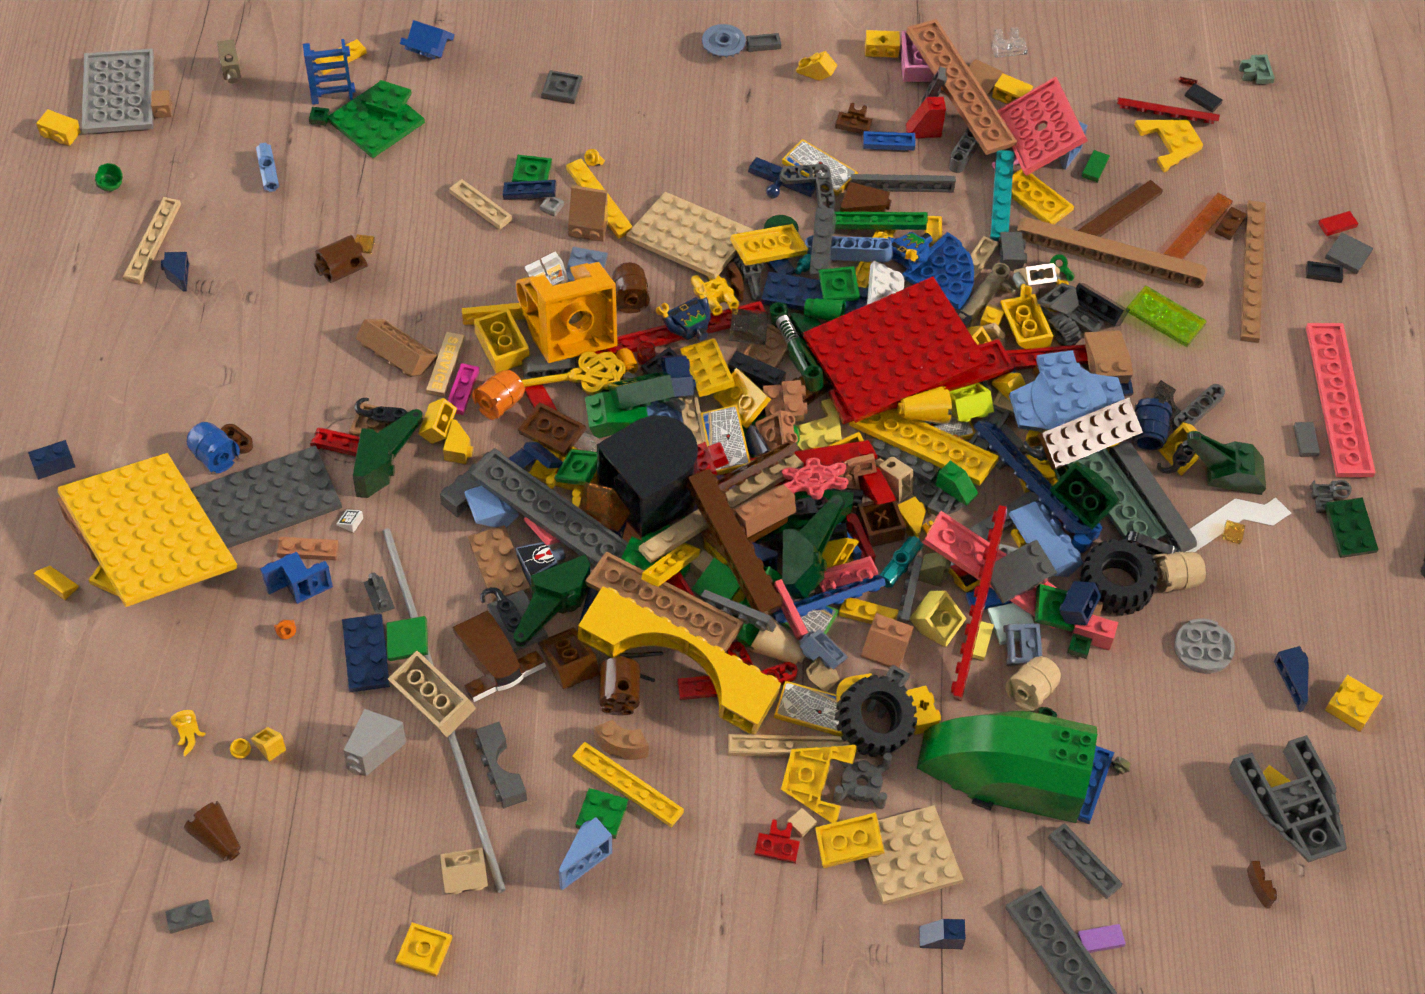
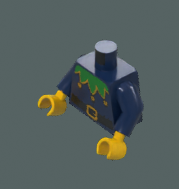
(688, 318)

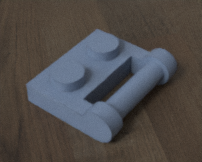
(1029, 643)

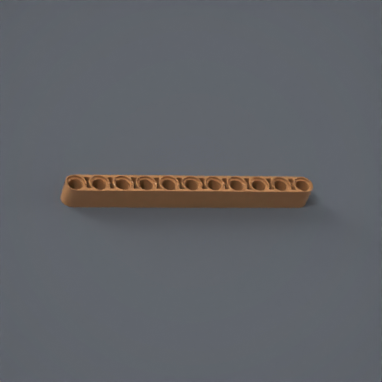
(1112, 252)

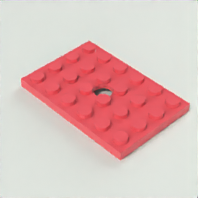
(1048, 106)

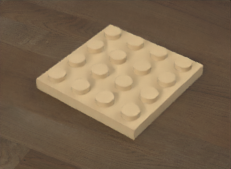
(915, 856)

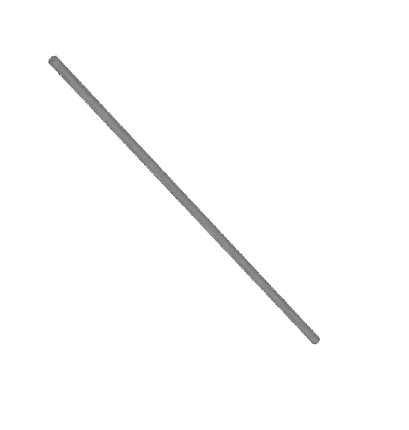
(452, 737)

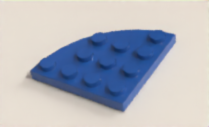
(950, 267)

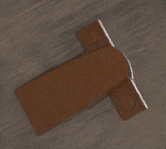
(493, 656)

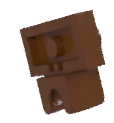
(854, 120)

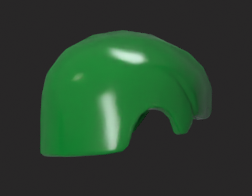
(108, 177)

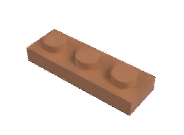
(308, 548)

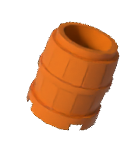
(498, 394)

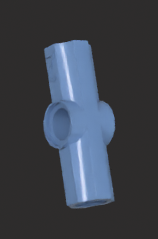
(267, 167)

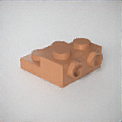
(786, 398)
(777, 429)

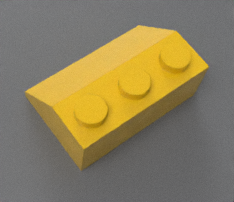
(1027, 322)

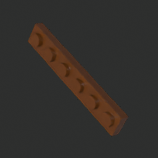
(756, 466)

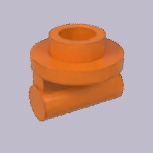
(285, 629)

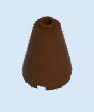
(214, 831)

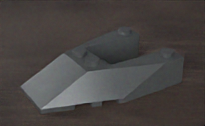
(1300, 809)

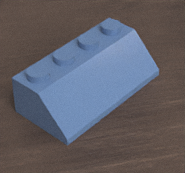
(1038, 523)

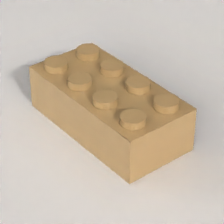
(432, 693)

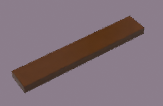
(1122, 209)

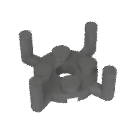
(867, 771)

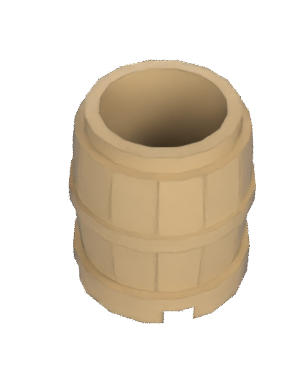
(1179, 571)
(1033, 683)

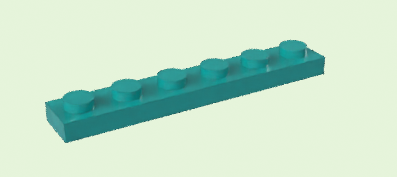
(1002, 193)

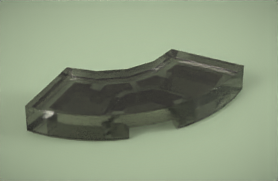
(1166, 393)

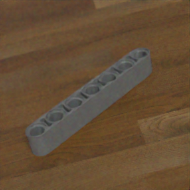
(1153, 495)

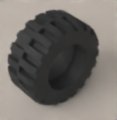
(1130, 559)
(893, 698)

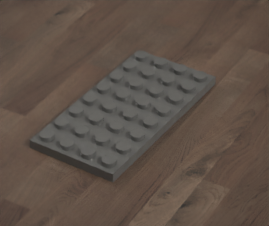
(268, 497)

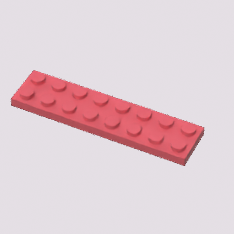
(967, 550)

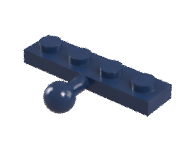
(771, 172)

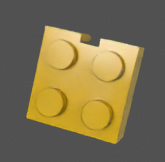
(1353, 703)

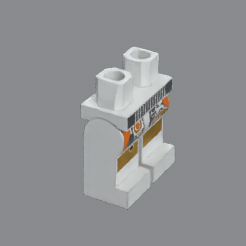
(553, 269)

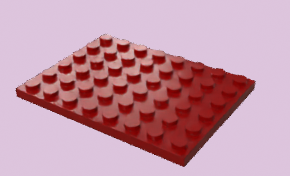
(894, 349)

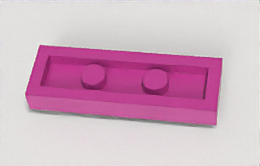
(463, 387)

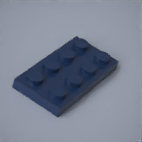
(365, 653)

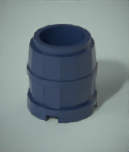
(1154, 422)

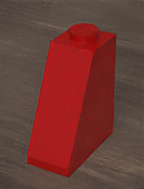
(928, 119)

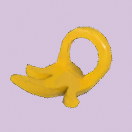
(187, 727)

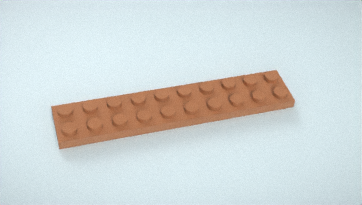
(962, 87)

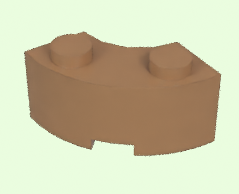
(620, 741)

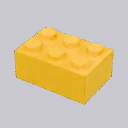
(501, 340)

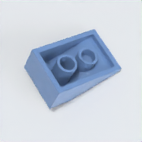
(588, 849)

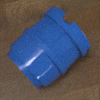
(212, 447)

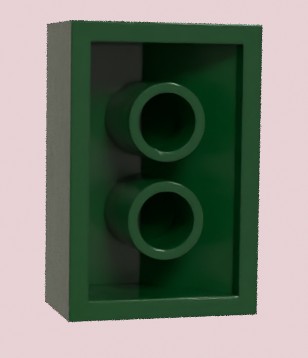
(641, 390)

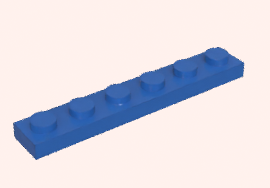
(834, 596)

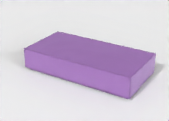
(1102, 938)

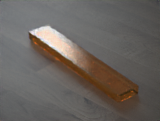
(1199, 226)

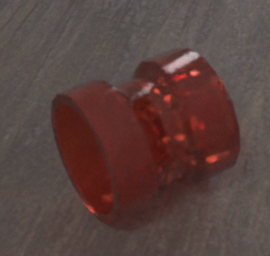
(645, 352)

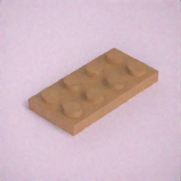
(498, 561)

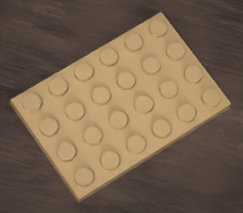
(687, 234)

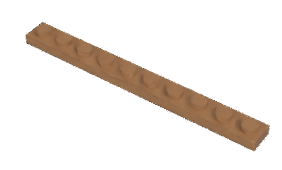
(1253, 272)

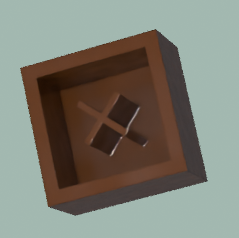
(881, 522)

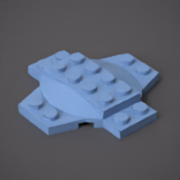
(1062, 393)

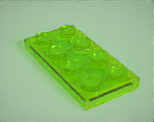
(1166, 316)

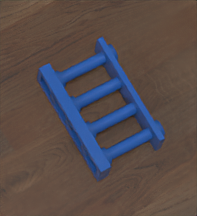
(314, 79)

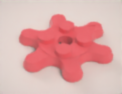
(815, 478)

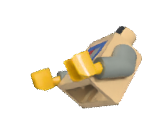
(1035, 275)

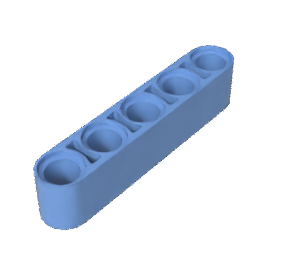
(857, 248)

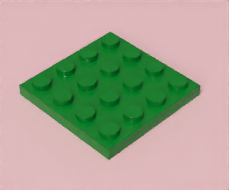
(372, 129)

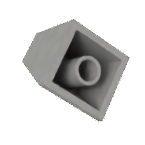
(373, 742)

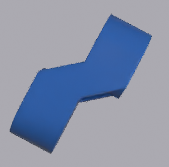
(1083, 542)

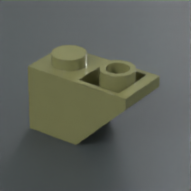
(934, 569)

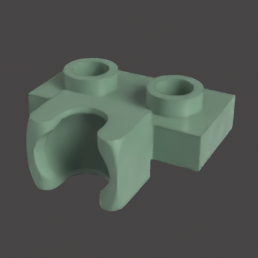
(1258, 68)

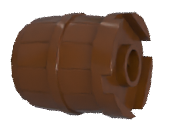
(630, 287)

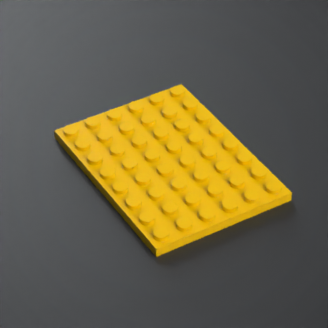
(146, 529)

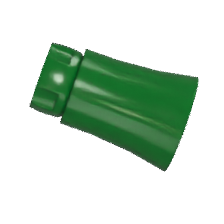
(824, 308)

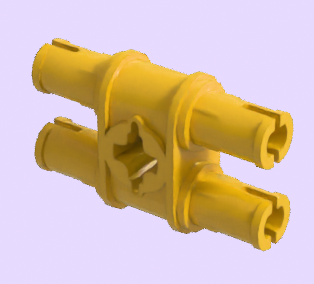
(716, 293)

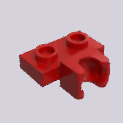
(711, 457)
(778, 844)

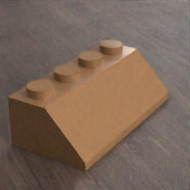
(395, 346)

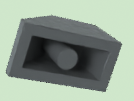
(1061, 299)

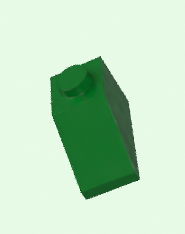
(956, 483)

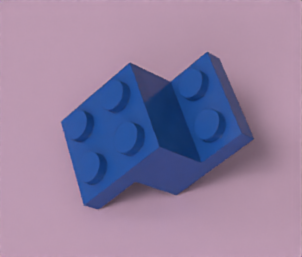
(426, 40)
(292, 573)

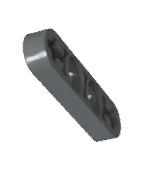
(1198, 408)

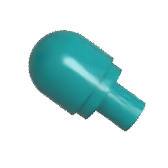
(803, 264)

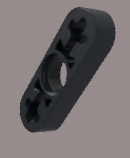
(1150, 544)

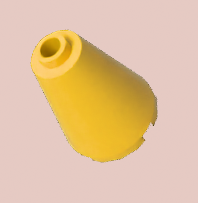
(927, 406)

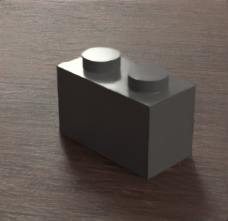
(1012, 250)

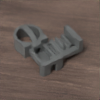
(1323, 494)

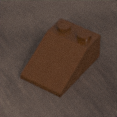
(569, 658)

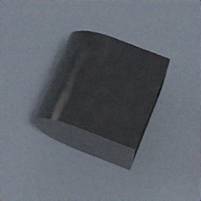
(649, 470)

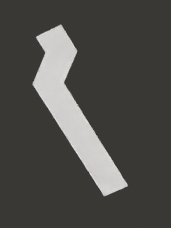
(1237, 511)

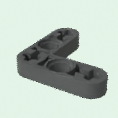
(818, 179)

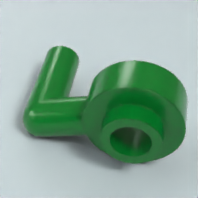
(1070, 275)

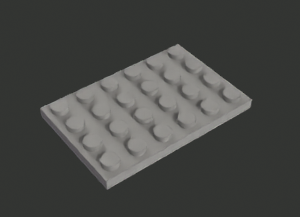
(117, 91)

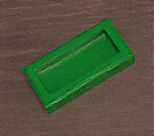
(1095, 166)

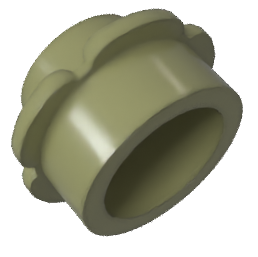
(1121, 765)

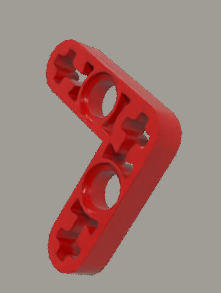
(769, 671)

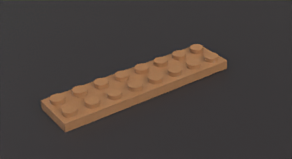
(667, 601)

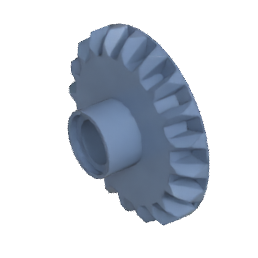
(723, 40)

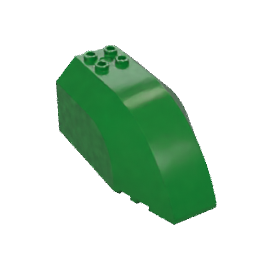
(1014, 760)

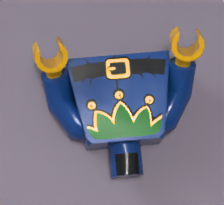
(909, 249)

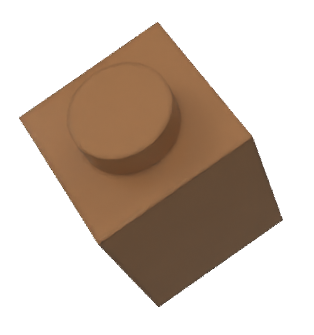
(161, 103)

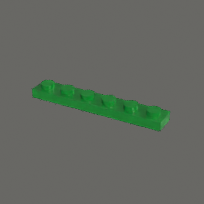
(882, 220)

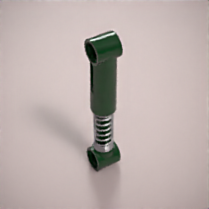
(797, 348)

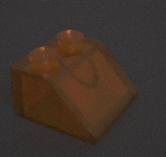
(604, 506)

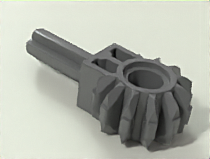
(750, 276)
(1062, 328)

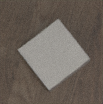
(552, 205)

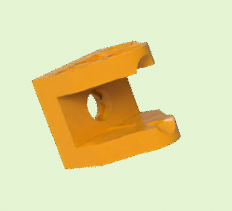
(551, 307)

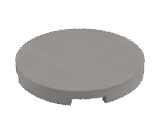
(1204, 646)

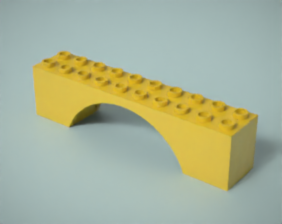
(619, 624)

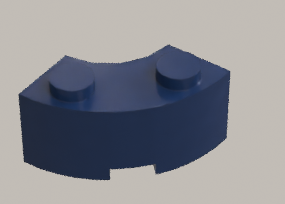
(678, 368)

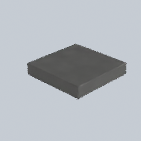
(562, 87)
(1349, 253)

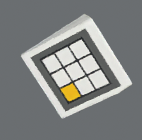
(350, 520)

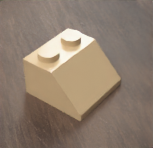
(463, 871)

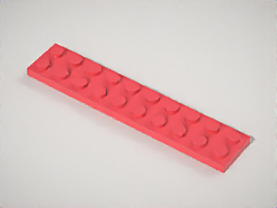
(1340, 400)

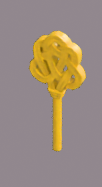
(592, 371)

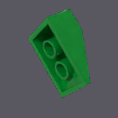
(606, 418)

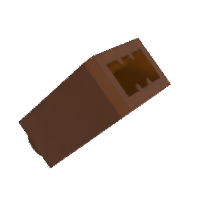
(865, 199)

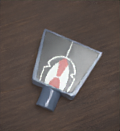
(537, 558)

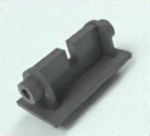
(378, 594)

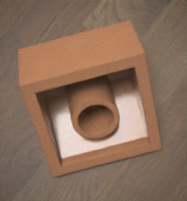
(887, 641)

